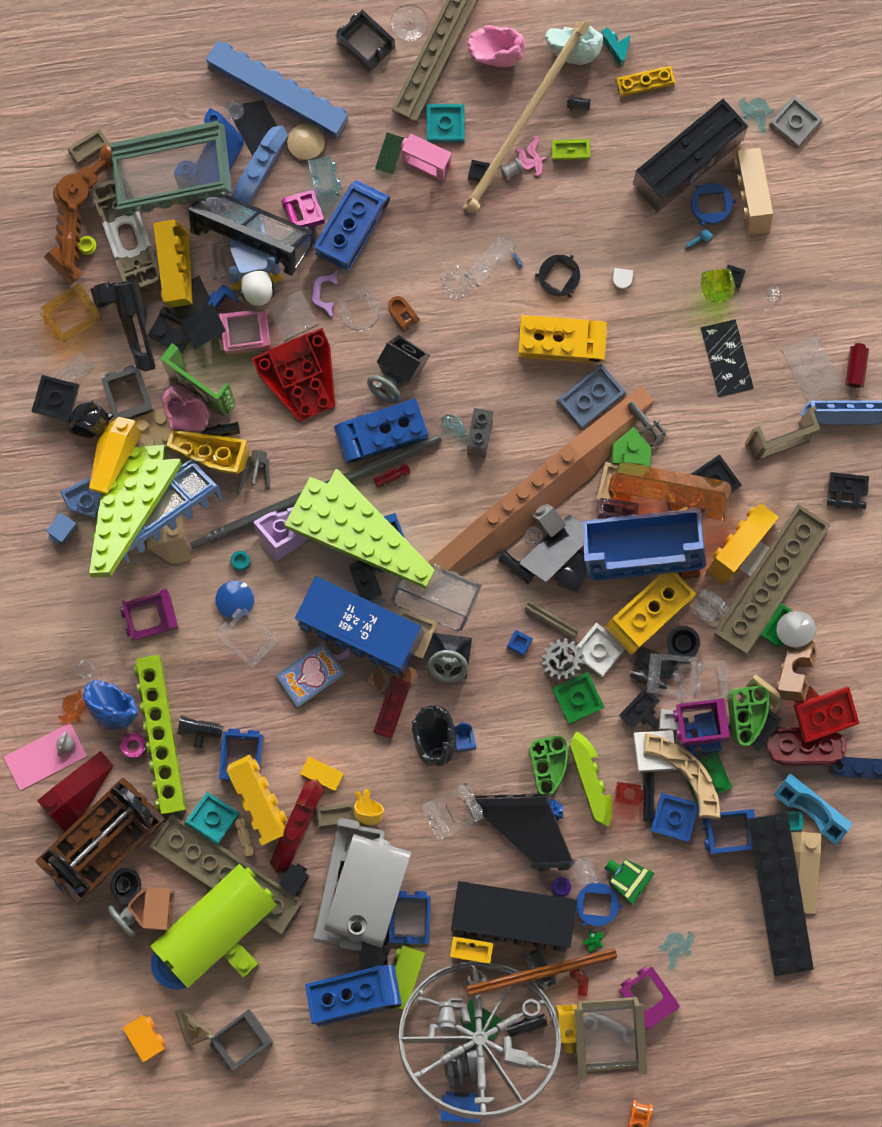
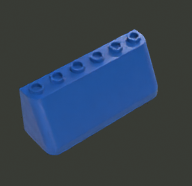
(644, 544)

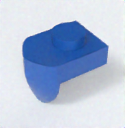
(223, 292)
(464, 737)

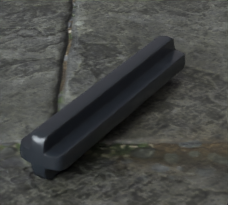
(648, 798)

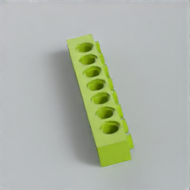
(177, 802)

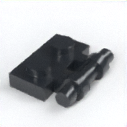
(847, 484)
(643, 662)

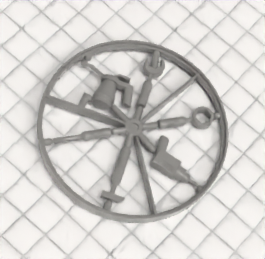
(447, 1023)

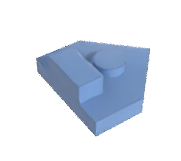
(81, 499)

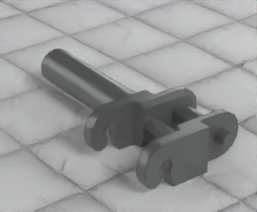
(646, 423)

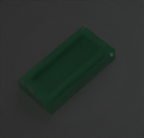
(389, 153)

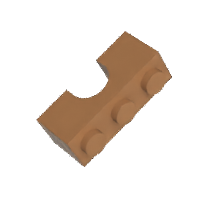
(793, 685)

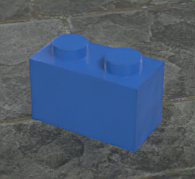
(461, 1102)

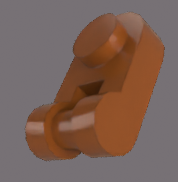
(397, 307)

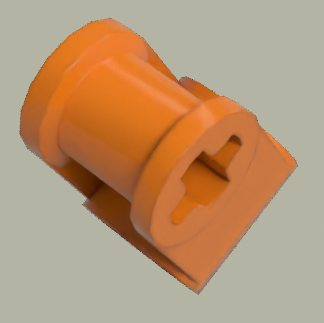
(639, 1118)

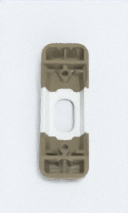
(132, 264)

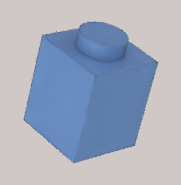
(61, 529)

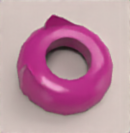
(130, 738)

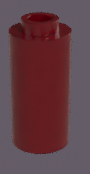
(857, 366)

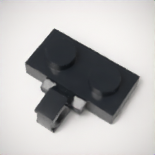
(641, 710)

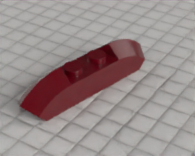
(297, 825)

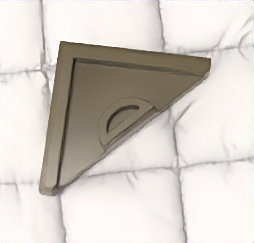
(191, 1029)

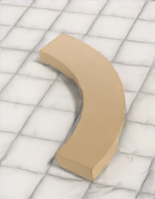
(691, 768)

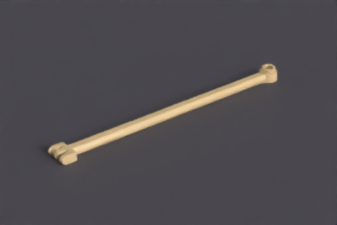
(471, 204)

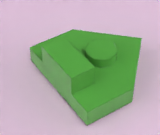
(631, 449)

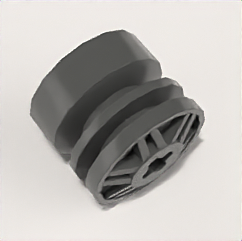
(462, 1066)

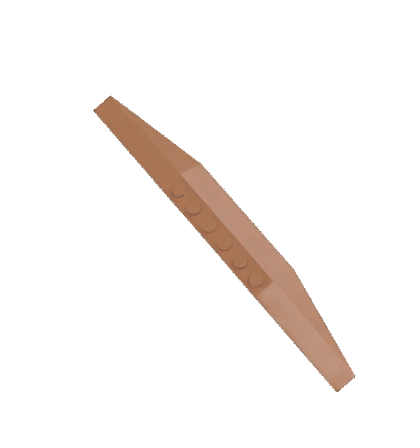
(546, 485)

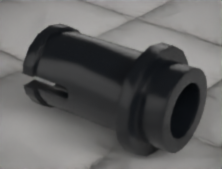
(578, 103)

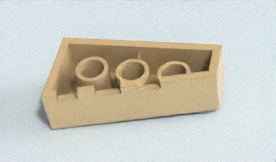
(754, 191)

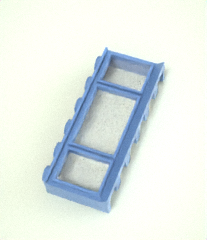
(184, 492)

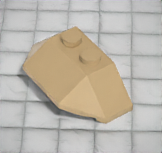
(172, 545)

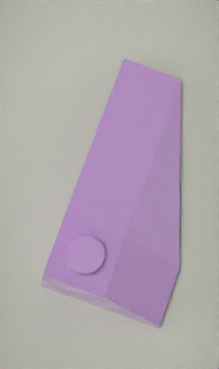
(275, 537)

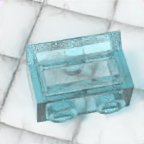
(324, 179)

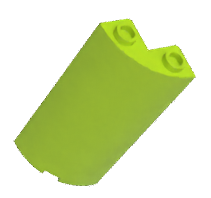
(214, 925)

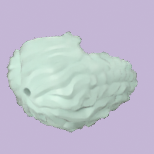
(584, 51)

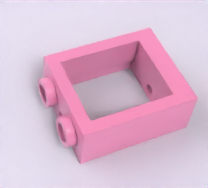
(426, 156)

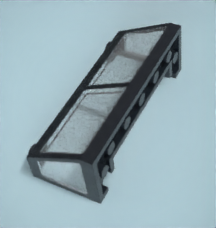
(253, 228)

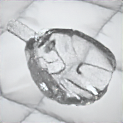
(582, 872)

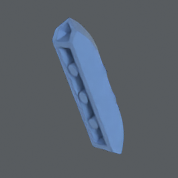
(260, 164)
(846, 412)

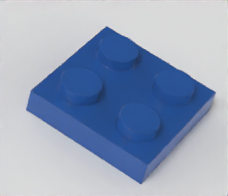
(674, 817)

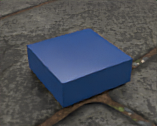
(519, 642)

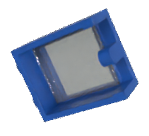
(410, 919)

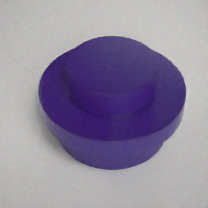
(561, 886)

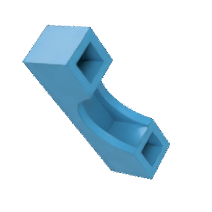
(797, 795)

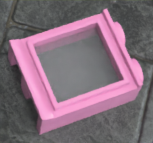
(245, 332)

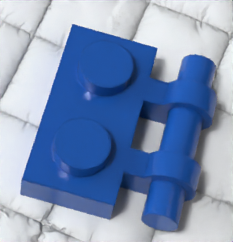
(705, 726)

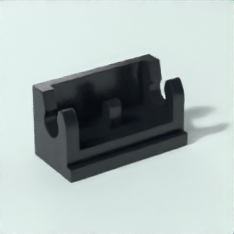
(365, 580)

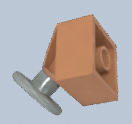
(149, 907)

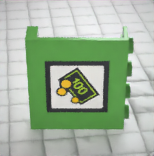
(174, 365)

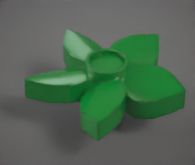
(594, 941)

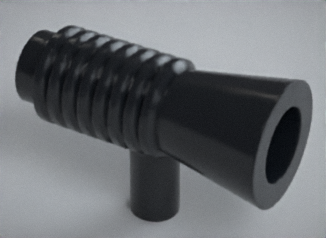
(200, 728)

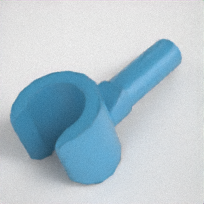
(705, 235)

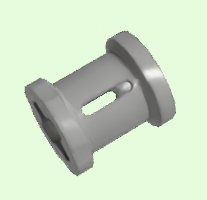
(512, 169)

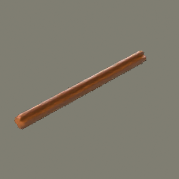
(540, 972)

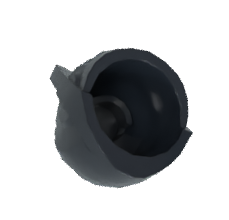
(88, 420)

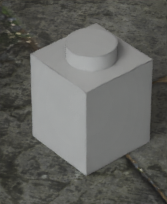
(548, 520)

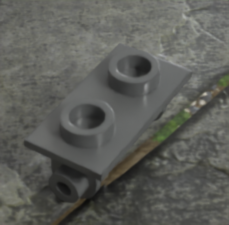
(535, 960)

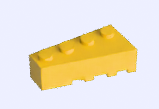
(174, 262)
(742, 543)
(257, 799)

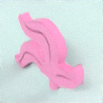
(527, 163)

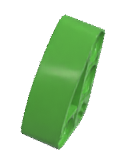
(754, 713)
(554, 759)

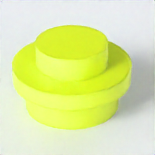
(87, 245)

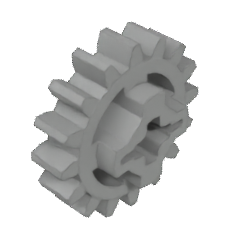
(571, 661)

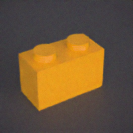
(144, 1038)

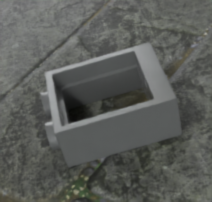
(135, 411)
(479, 432)
(256, 1026)

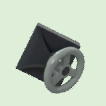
(399, 364)
(449, 657)

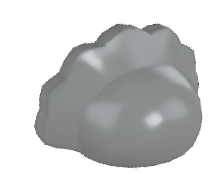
(64, 744)

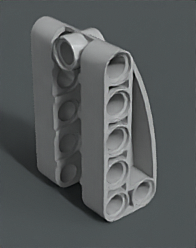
(367, 890)

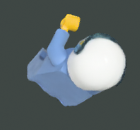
(254, 270)

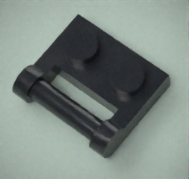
(167, 334)

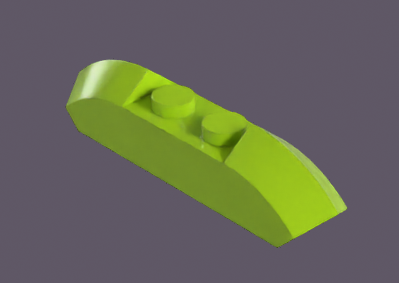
(600, 805)

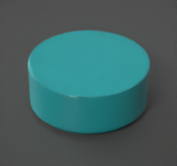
(240, 560)

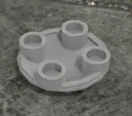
(796, 629)

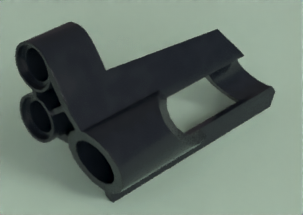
(129, 302)

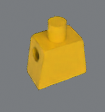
(566, 1021)

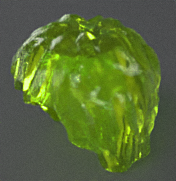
(717, 285)

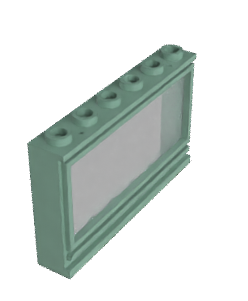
(171, 168)

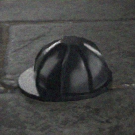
(683, 642)
(125, 885)

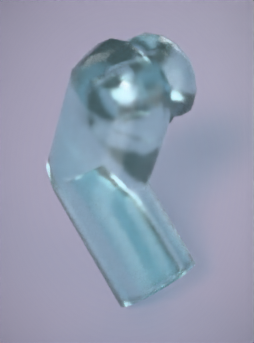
(454, 422)

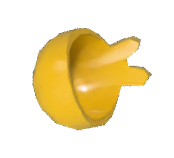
(367, 810)

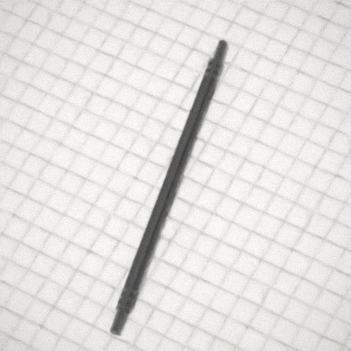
(281, 506)

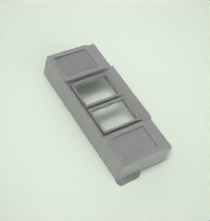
(345, 831)

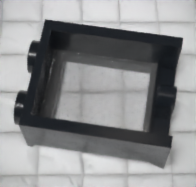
(365, 40)

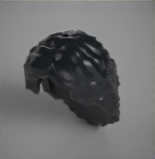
(434, 735)

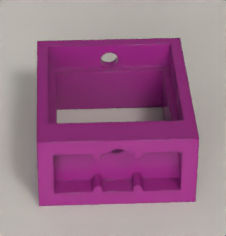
(717, 704)

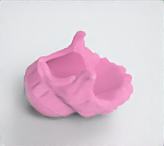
(185, 409)

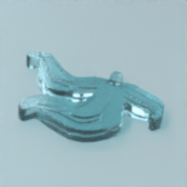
(756, 103)
(678, 939)

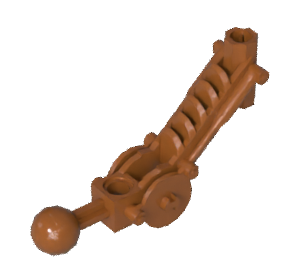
(69, 197)

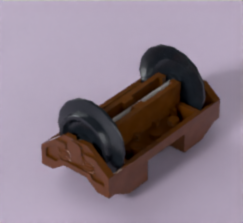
(112, 825)

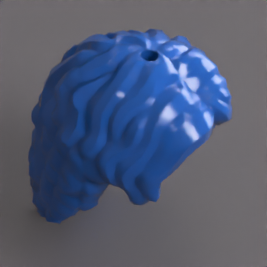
(109, 705)

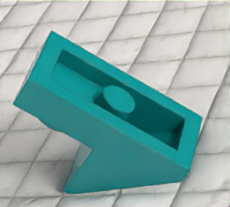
(616, 48)

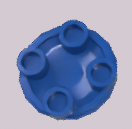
(234, 596)

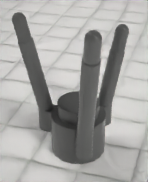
(258, 460)

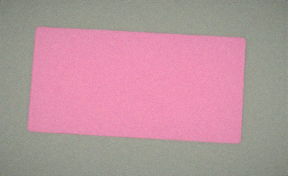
(41, 758)

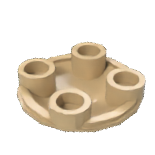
(305, 141)

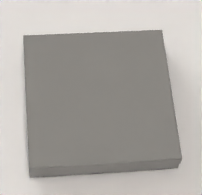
(796, 121)

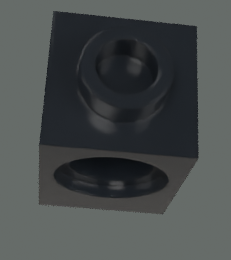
(294, 878)

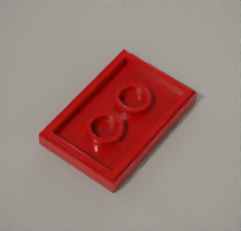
(826, 714)

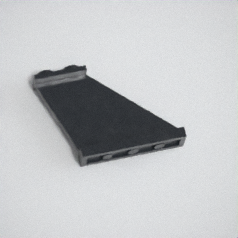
(530, 826)

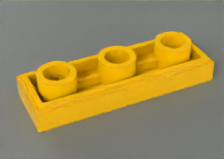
(634, 83)

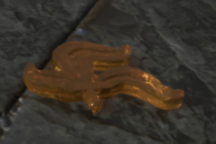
(68, 706)

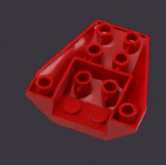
(300, 374)

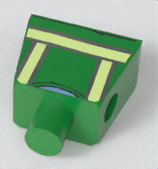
(628, 878)

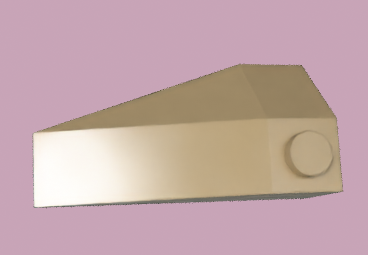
(807, 856)

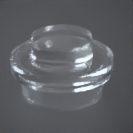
(234, 110)

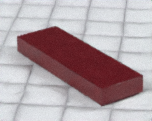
(392, 707)

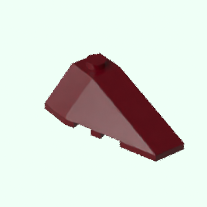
(73, 794)

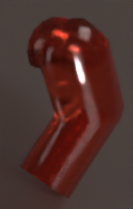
(582, 979)

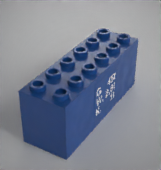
(359, 626)

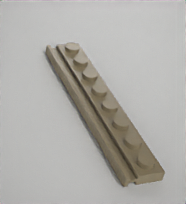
(432, 58)

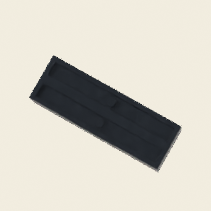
(690, 155)
(514, 916)

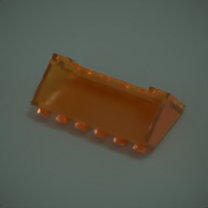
(671, 487)

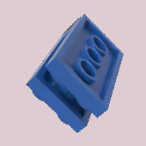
(358, 209)
(362, 436)
(371, 989)

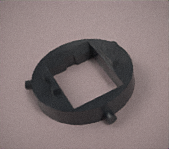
(546, 267)

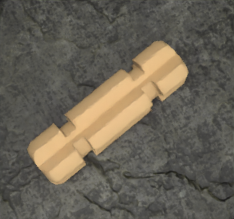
(244, 837)

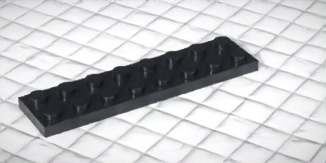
(780, 893)

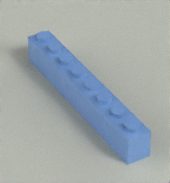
(277, 89)

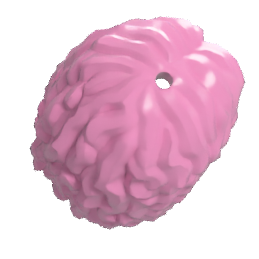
(496, 46)

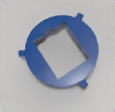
(711, 189)
(596, 920)

